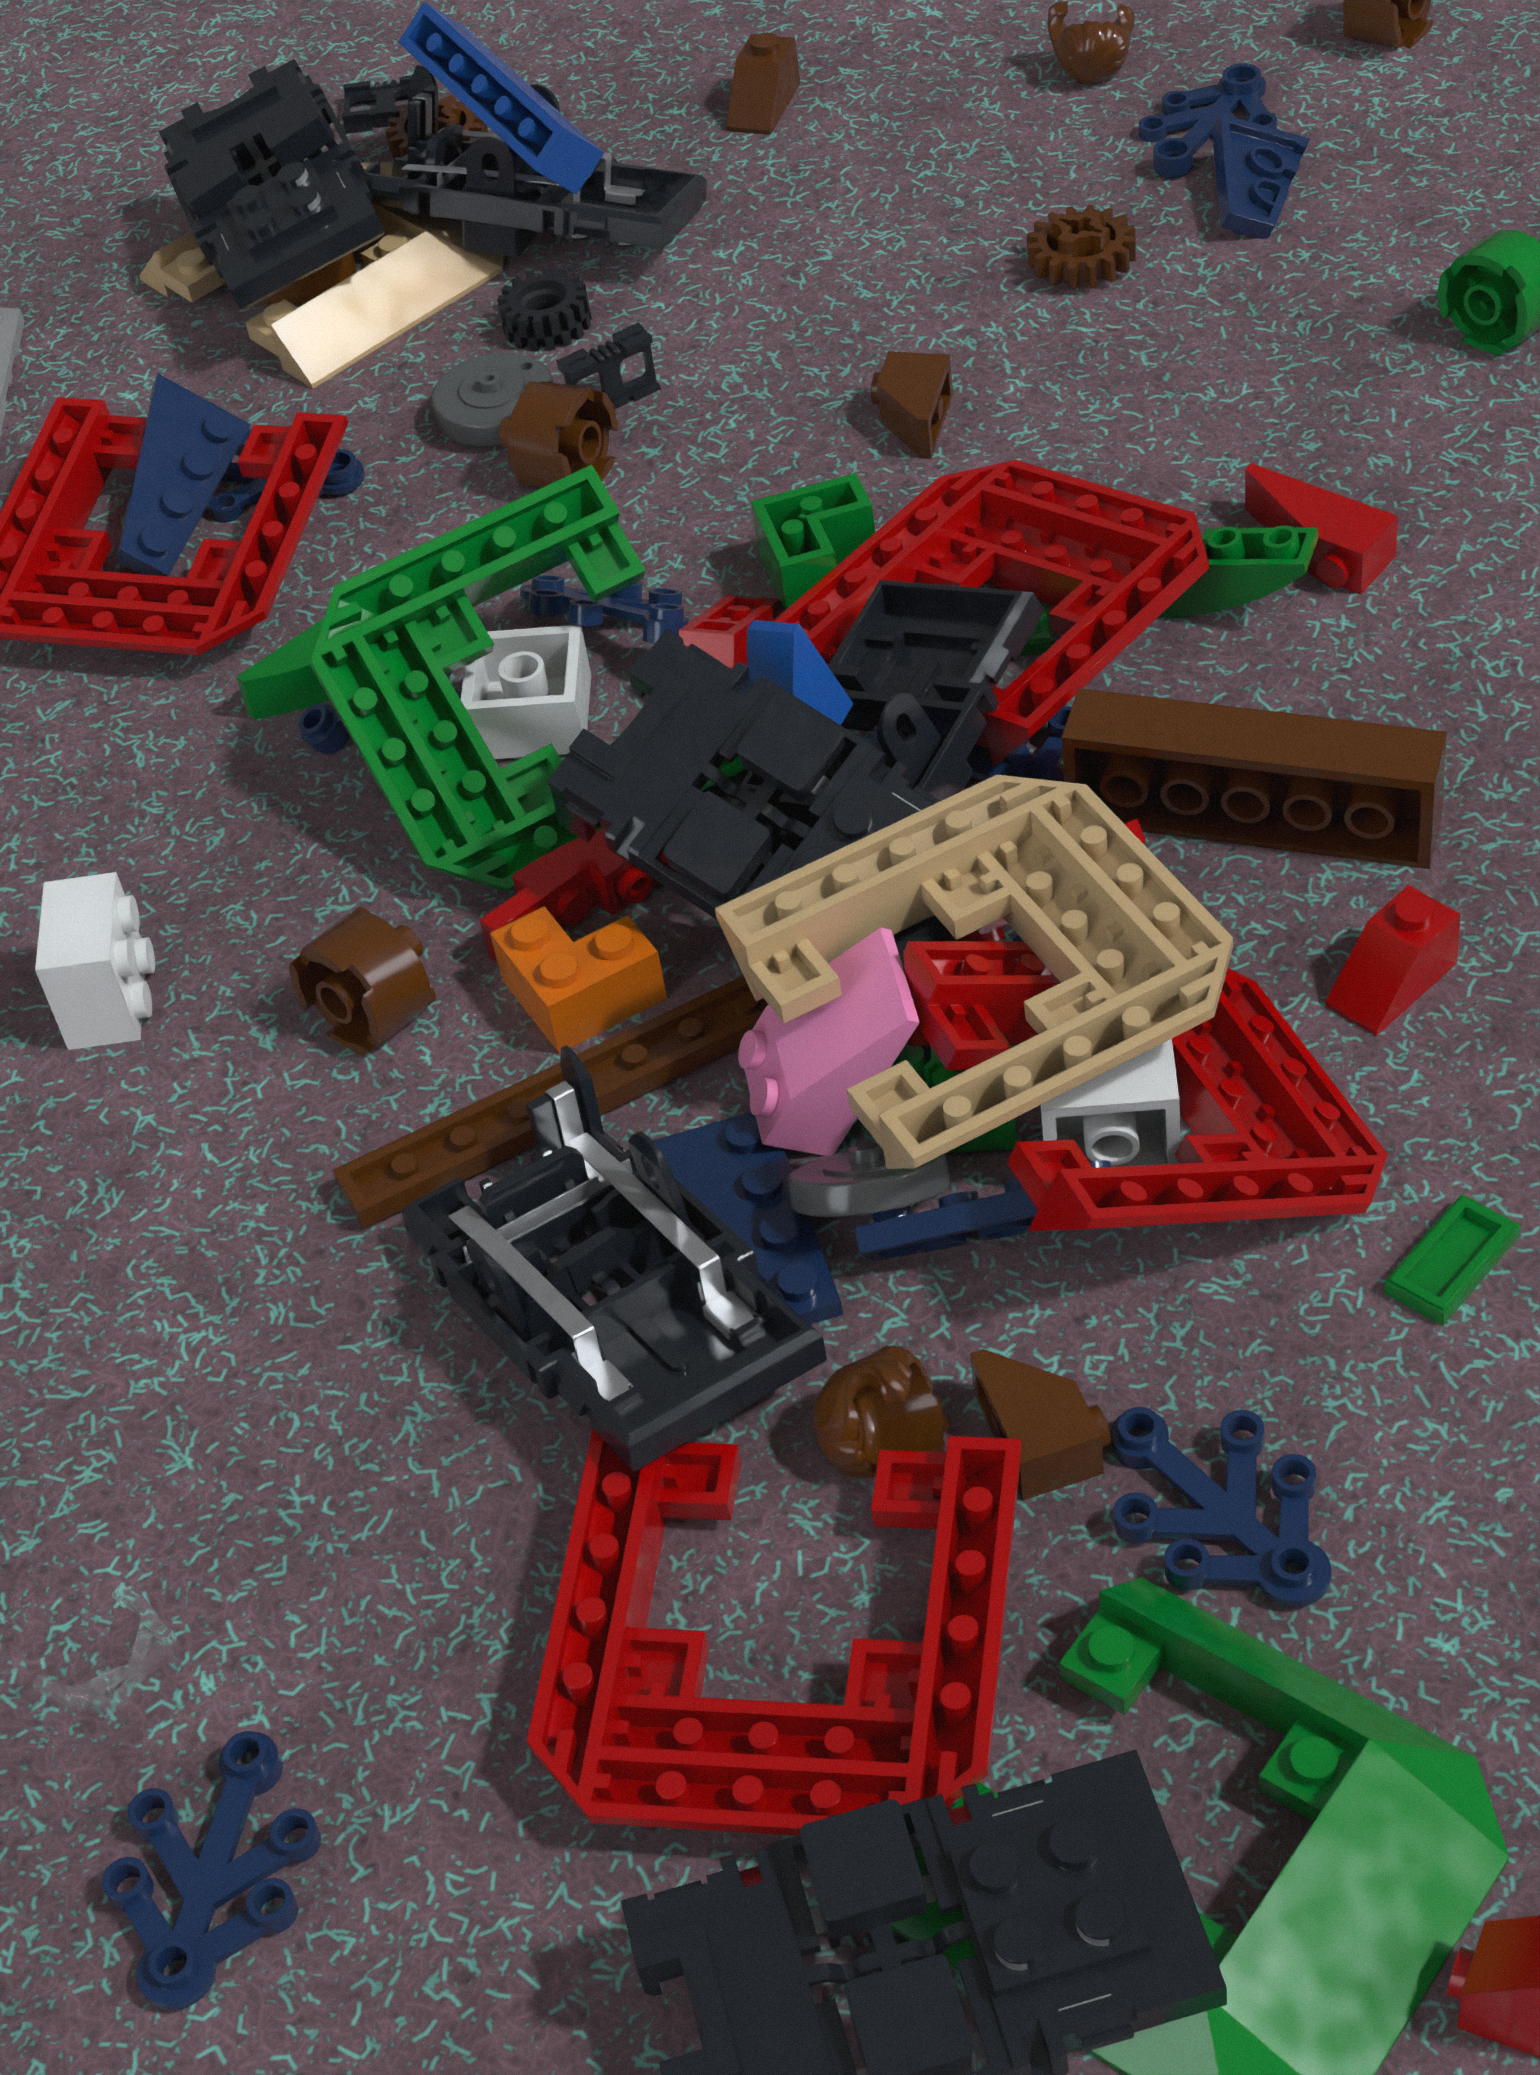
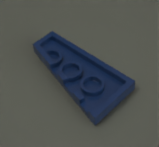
(177, 471)
(749, 1193)
(993, 1217)

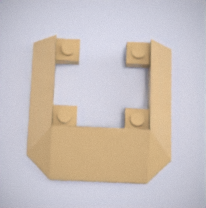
(402, 283)
(1074, 884)

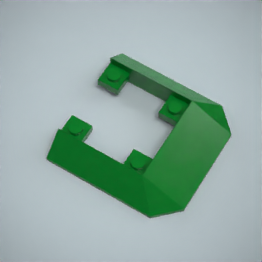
(413, 622)
(1368, 1896)

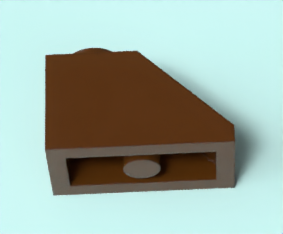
(762, 83)
(914, 397)
(1049, 1415)

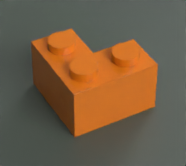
(581, 984)

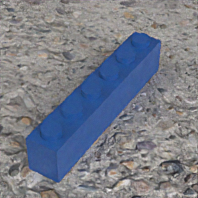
(501, 98)

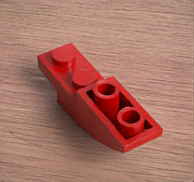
(570, 884)

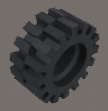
(544, 310)

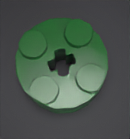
(1494, 291)

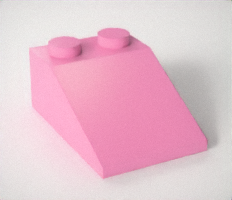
(805, 1066)

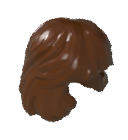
(1091, 49)
(878, 1406)

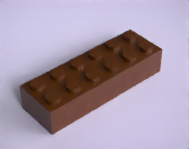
(1260, 776)

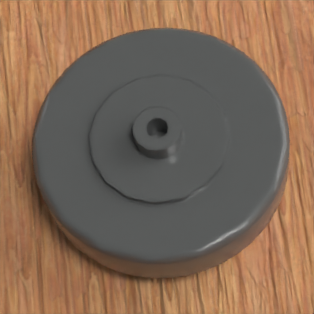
(481, 393)
(861, 1184)

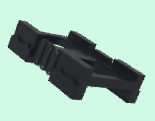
(385, 104)
(607, 362)

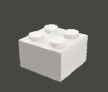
(529, 690)
(94, 961)
(1123, 1113)

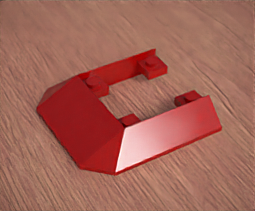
(1078, 545)
(53, 567)
(1261, 1108)
(624, 1703)

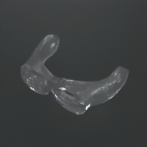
(97, 1694)

